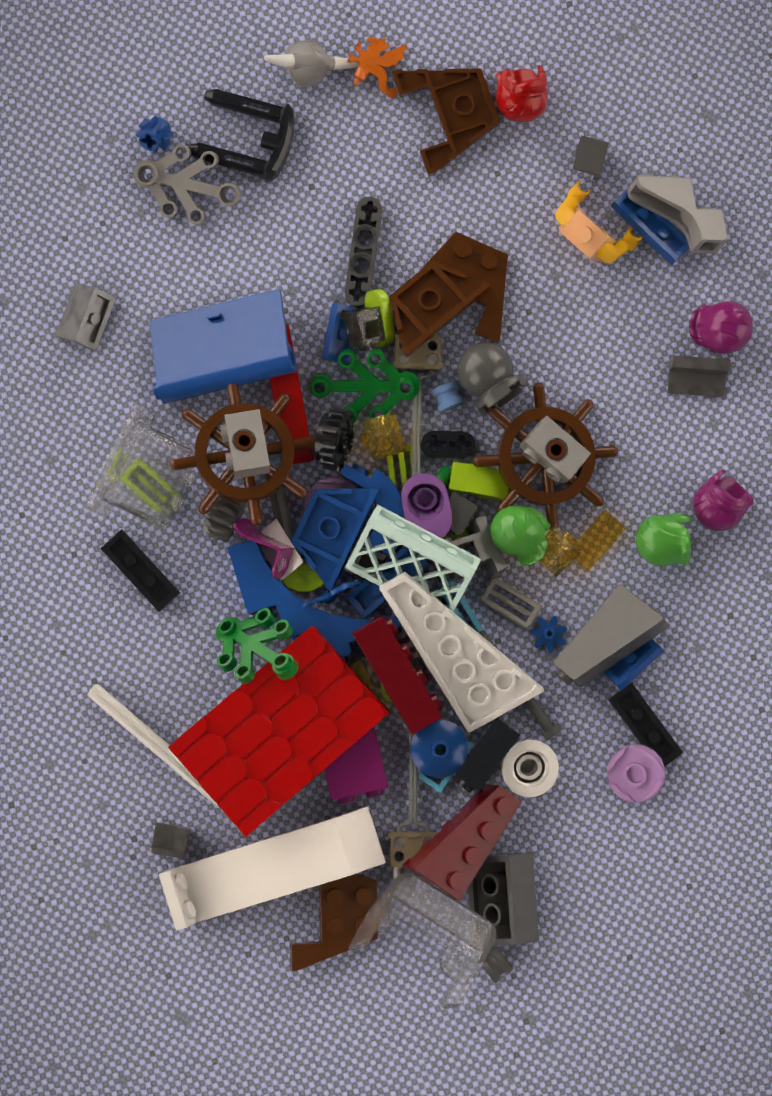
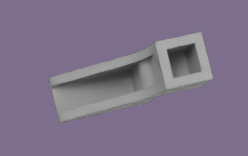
(674, 201)

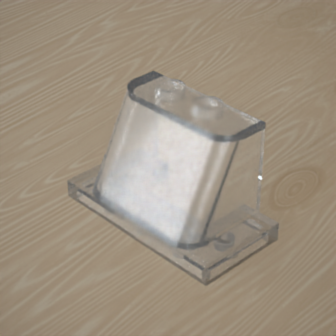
(139, 472)

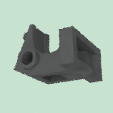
(481, 540)

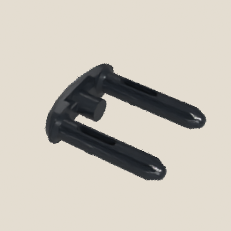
(278, 143)

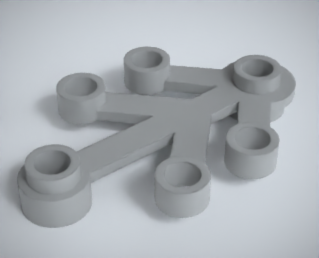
(182, 183)

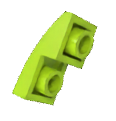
(479, 481)

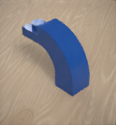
(387, 497)

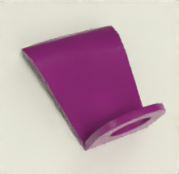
(248, 530)

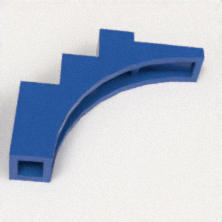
(263, 591)

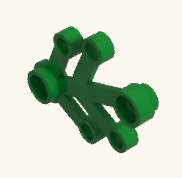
(369, 385)
(233, 631)

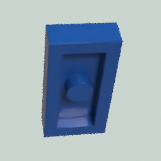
(336, 335)
(632, 665)

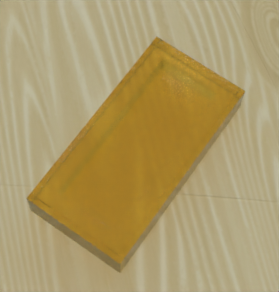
(598, 539)

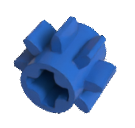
(154, 134)

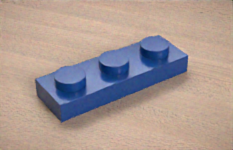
(653, 228)
(368, 597)

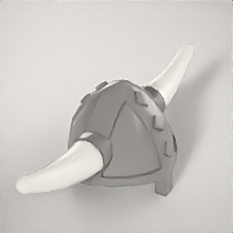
(308, 62)

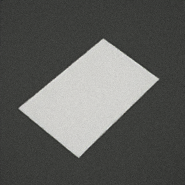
(276, 532)

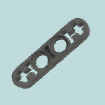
(363, 252)

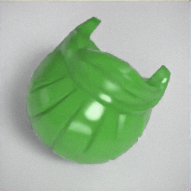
(520, 533)
(664, 540)

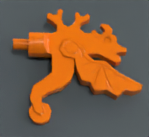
(371, 63)

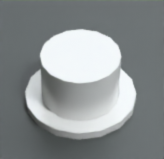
(530, 768)

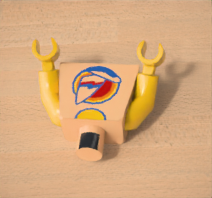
(588, 234)

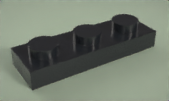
(140, 570)
(644, 723)

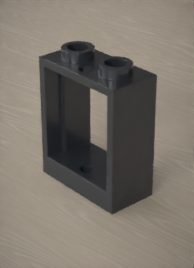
(486, 756)

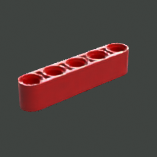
(294, 413)

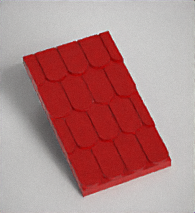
(279, 732)

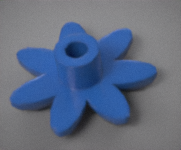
(544, 638)

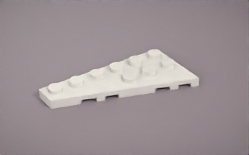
(466, 666)

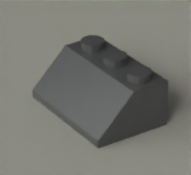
(507, 897)

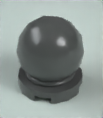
(488, 374)

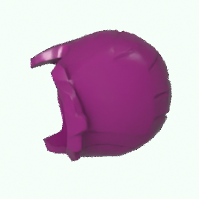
(721, 326)
(721, 502)

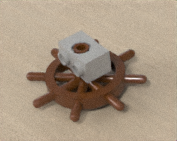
(243, 433)
(549, 451)

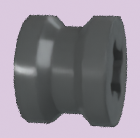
(496, 964)

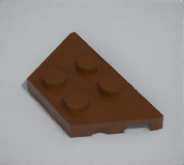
(431, 302)

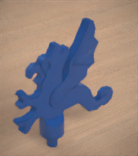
(331, 595)

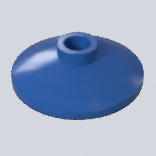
(424, 744)

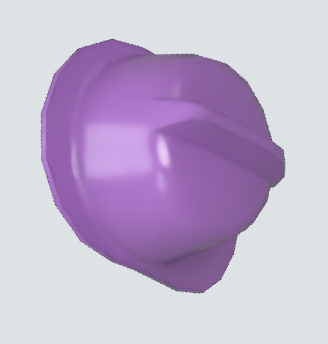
(427, 503)

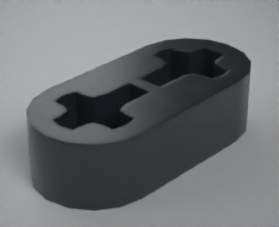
(448, 437)

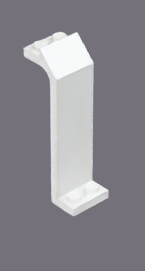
(272, 868)

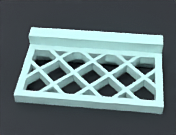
(419, 541)

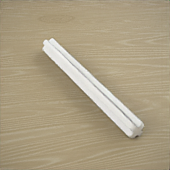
(142, 733)

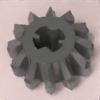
(221, 518)

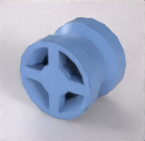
(448, 396)

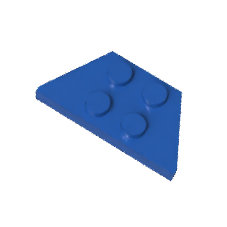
(332, 528)

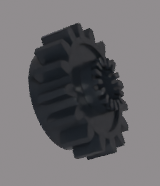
(334, 439)

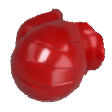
(522, 94)

